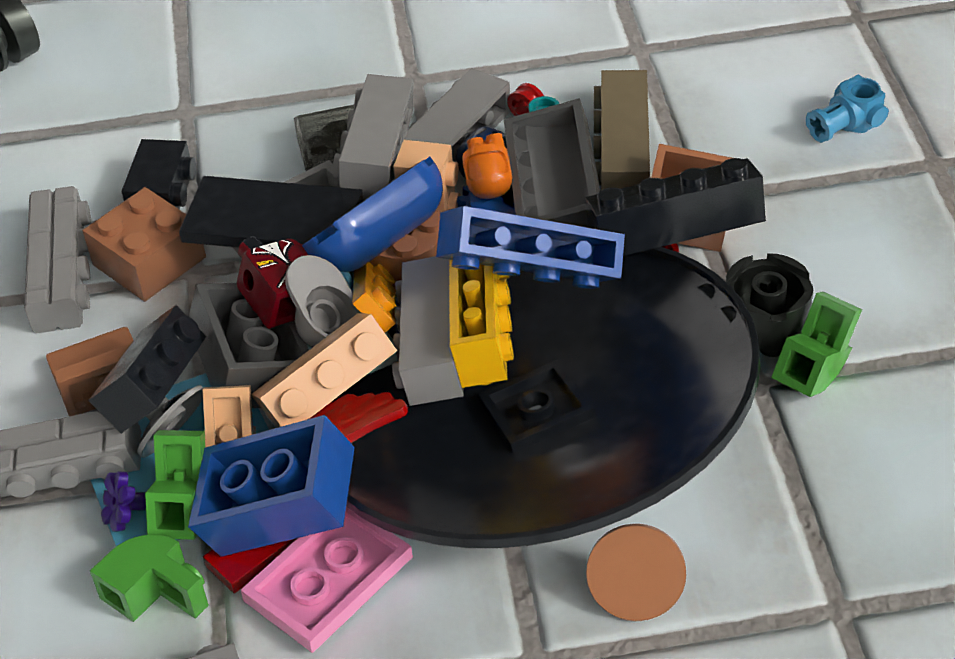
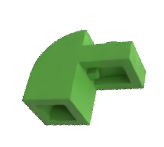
(821, 349)
(176, 472)
(144, 570)

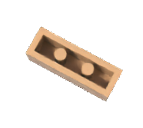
(325, 371)

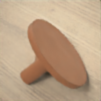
(636, 572)

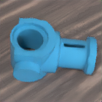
(854, 108)

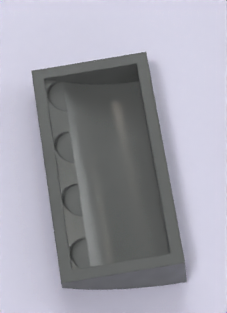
(552, 163)

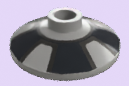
(169, 416)

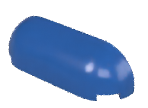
(380, 219)

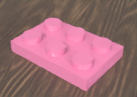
(326, 579)

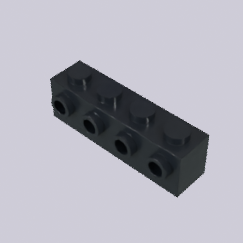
(681, 205)

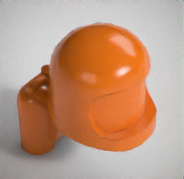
(487, 166)

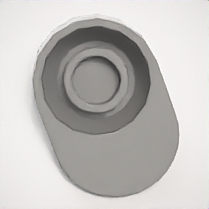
(319, 296)

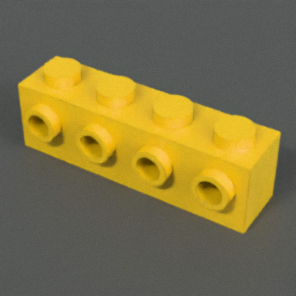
(479, 325)

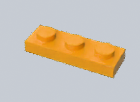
(375, 294)

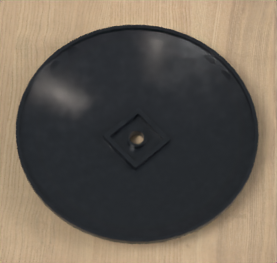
(633, 401)

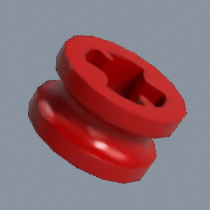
(519, 100)

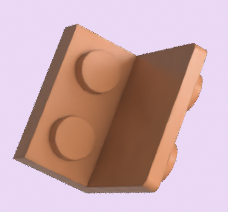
(84, 367)

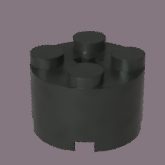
(776, 296)

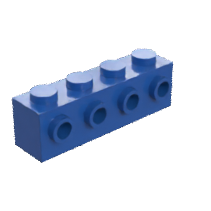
(529, 245)

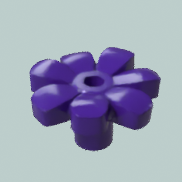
(120, 501)

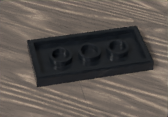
(233, 209)

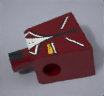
(263, 278)

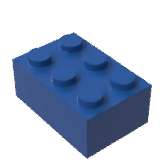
(272, 486)

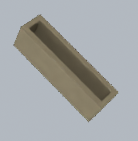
(622, 128)

